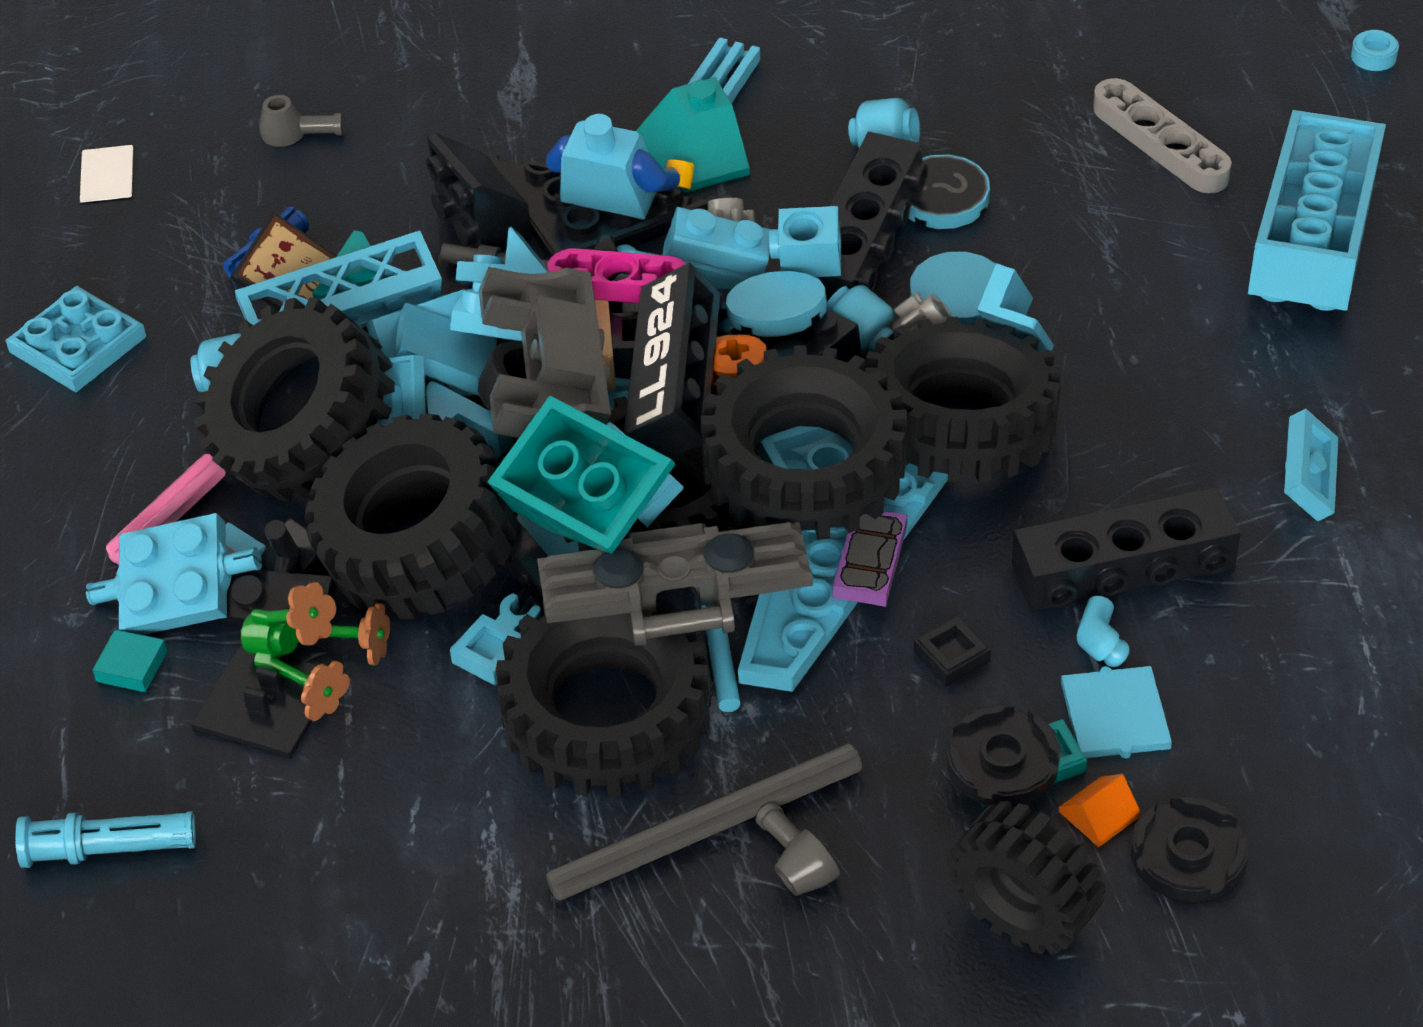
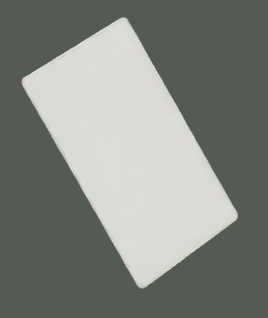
(106, 173)

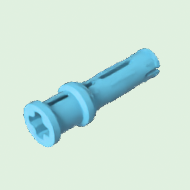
(76, 837)

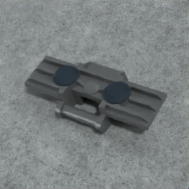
(674, 558)

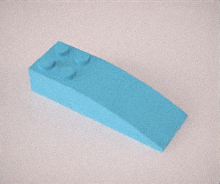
(1317, 211)

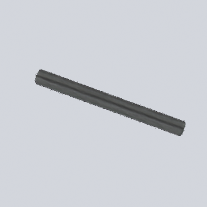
(702, 822)

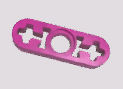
(603, 264)

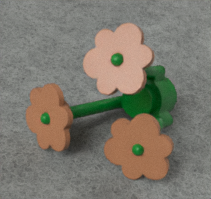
(277, 633)

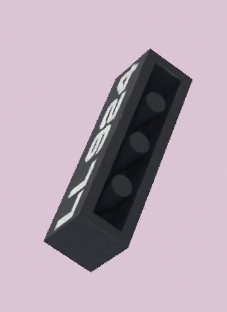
(672, 361)

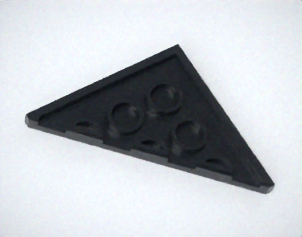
(570, 226)

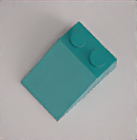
(579, 476)

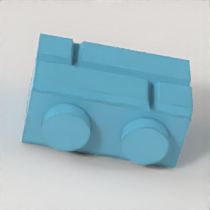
(718, 247)

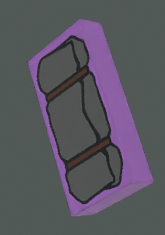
(870, 559)

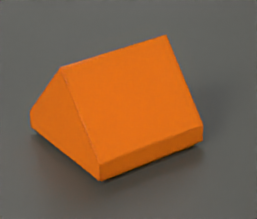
(1102, 808)

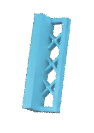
(357, 302)

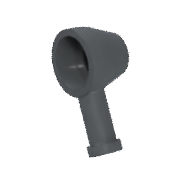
(284, 125)
(805, 861)

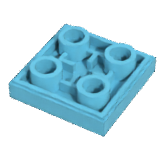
(76, 338)
(448, 354)

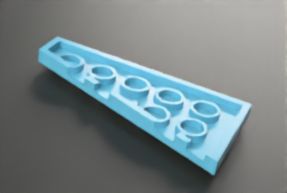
(798, 623)

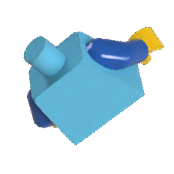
(612, 169)

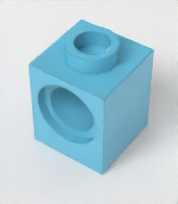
(808, 241)

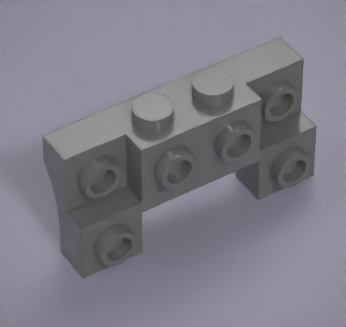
(558, 342)

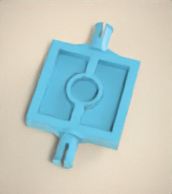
(173, 575)

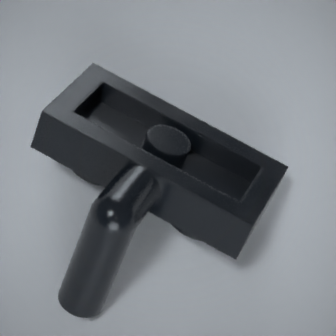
(270, 588)

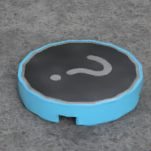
(952, 193)

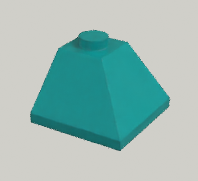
(697, 127)

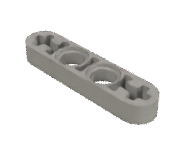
(1199, 166)

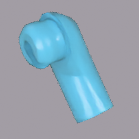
(1098, 637)

